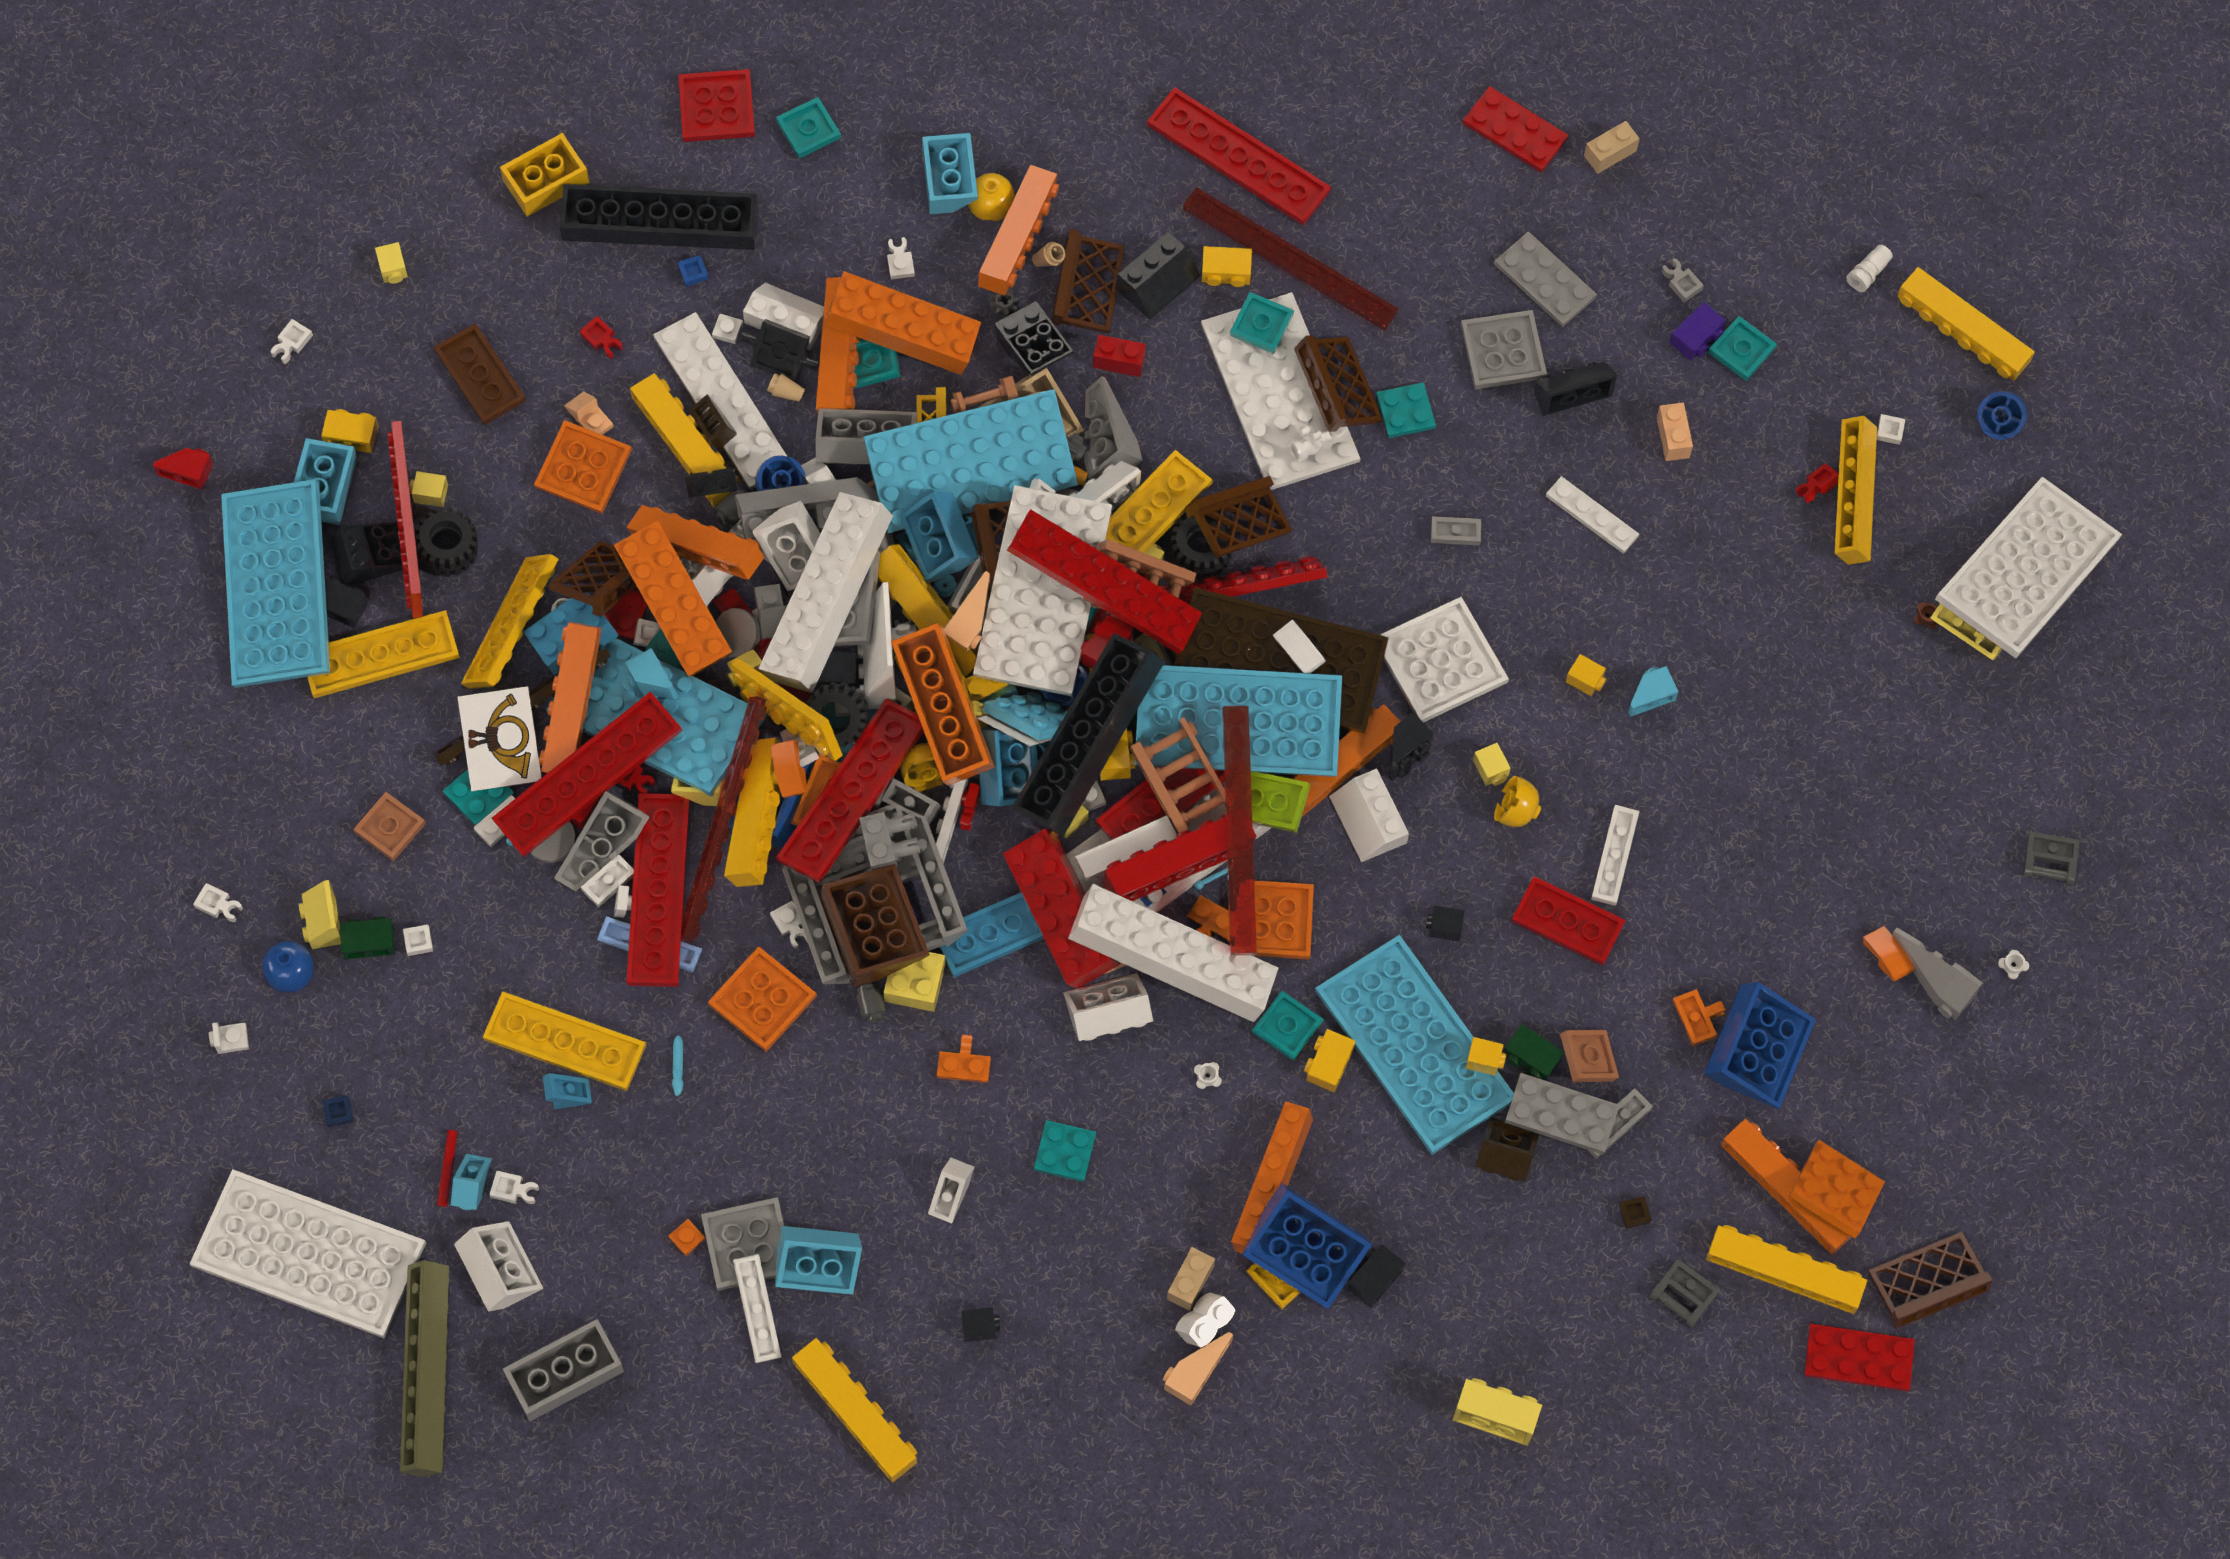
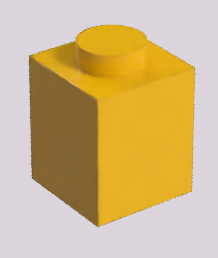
(1586, 675)
(1485, 1056)

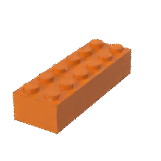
(902, 323)
(673, 599)
(942, 704)

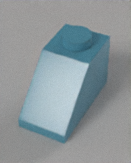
(649, 675)
(1653, 691)
(470, 1182)

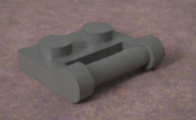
(2053, 850)
(1689, 1286)

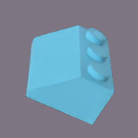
(949, 172)
(817, 1260)

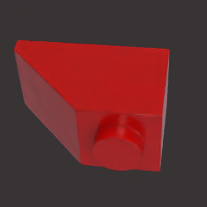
(186, 467)

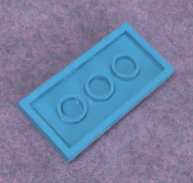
(992, 935)

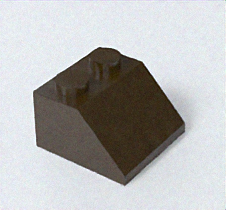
(1507, 1150)

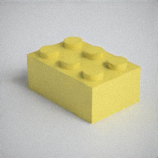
(1497, 1411)

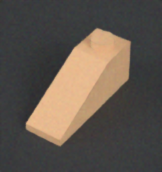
(967, 623)
(1193, 1371)

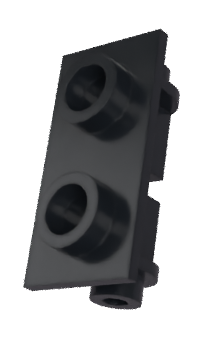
(711, 483)

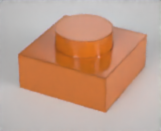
(686, 1237)

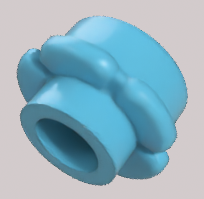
(951, 585)

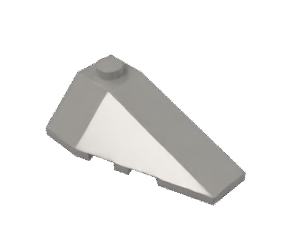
(1109, 431)
(605, 836)
(1947, 985)

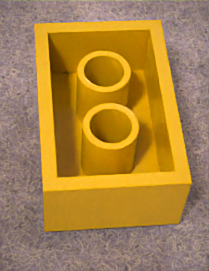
(539, 174)

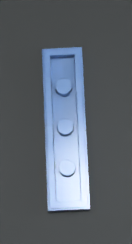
(617, 934)

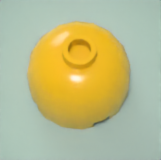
(994, 197)
(919, 768)
(1519, 801)

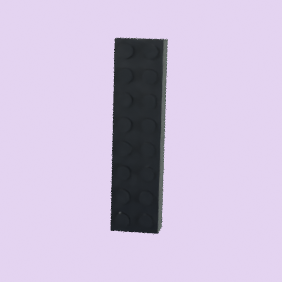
(659, 217)
(1088, 734)

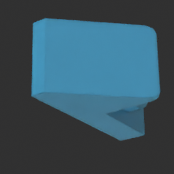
(566, 1090)

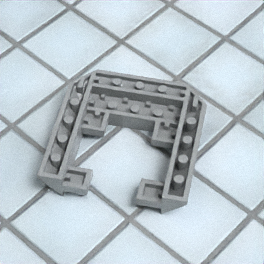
(821, 496)
(854, 861)

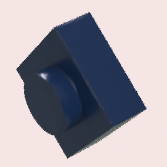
(338, 1111)

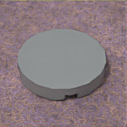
(739, 630)
(556, 846)

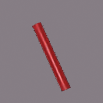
(447, 1168)

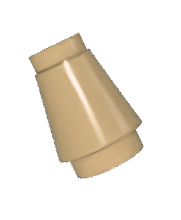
(1050, 255)
(785, 388)

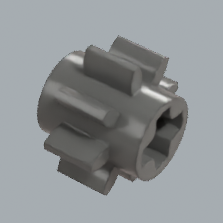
(1004, 310)
(1075, 446)

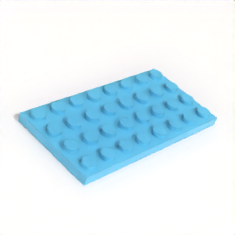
(972, 455)
(275, 583)
(705, 714)
(1290, 717)
(1413, 1044)

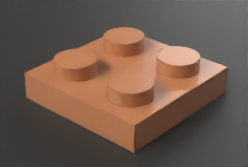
(389, 826)
(1589, 1056)

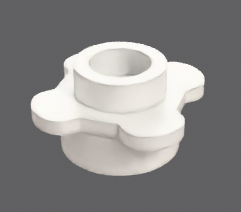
(2017, 958)
(1207, 1068)

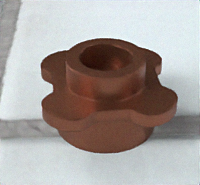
(1920, 618)

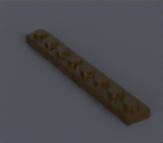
(450, 752)

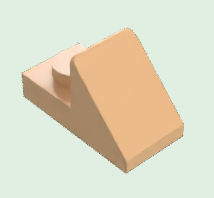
(588, 414)

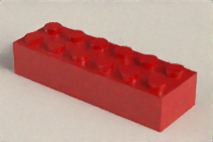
(1168, 861)
(1054, 900)

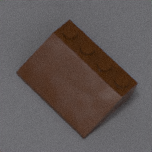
(873, 924)

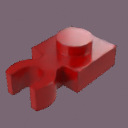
(600, 335)
(1819, 481)
(635, 779)
(970, 801)

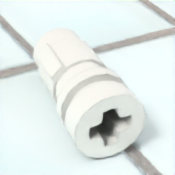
(1864, 273)

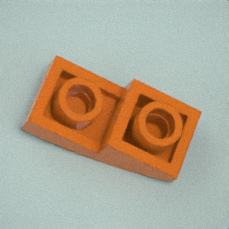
(787, 767)
(1891, 955)

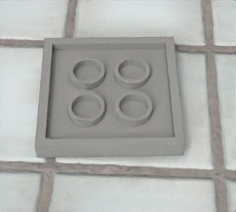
(1503, 349)
(740, 1234)

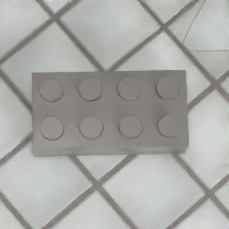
(842, 432)
(563, 1370)

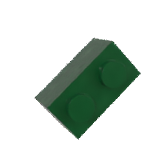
(367, 938)
(1532, 1053)

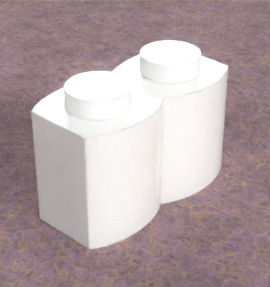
(1207, 1316)

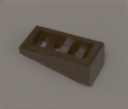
(722, 432)

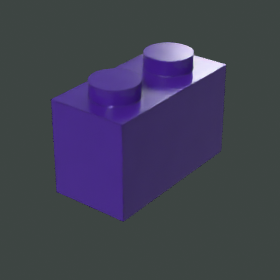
(1698, 331)

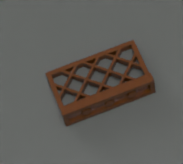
(1068, 274)
(1323, 384)
(1236, 497)
(985, 536)
(606, 594)
(1944, 1295)

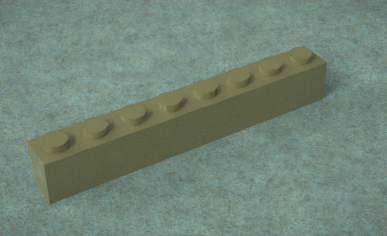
(424, 1369)

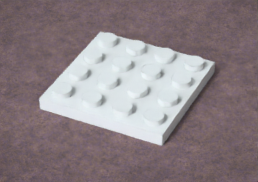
(1442, 660)

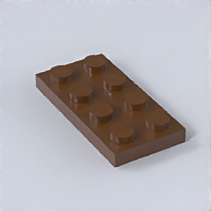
(479, 374)

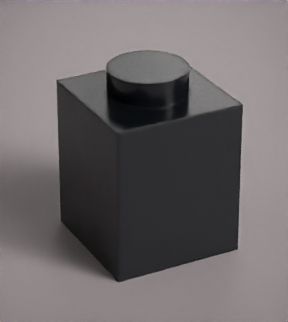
(1445, 923)
(980, 1324)

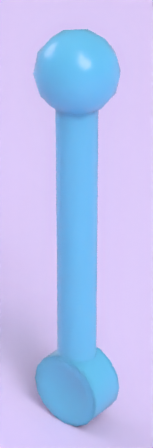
(1199, 884)

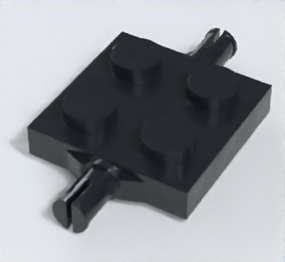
(779, 350)

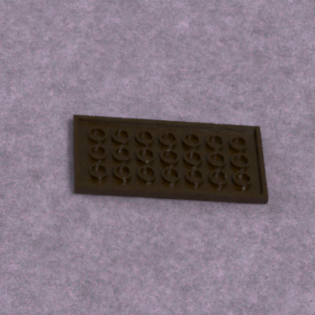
(1241, 637)

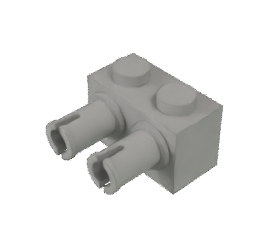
(912, 800)
(877, 835)

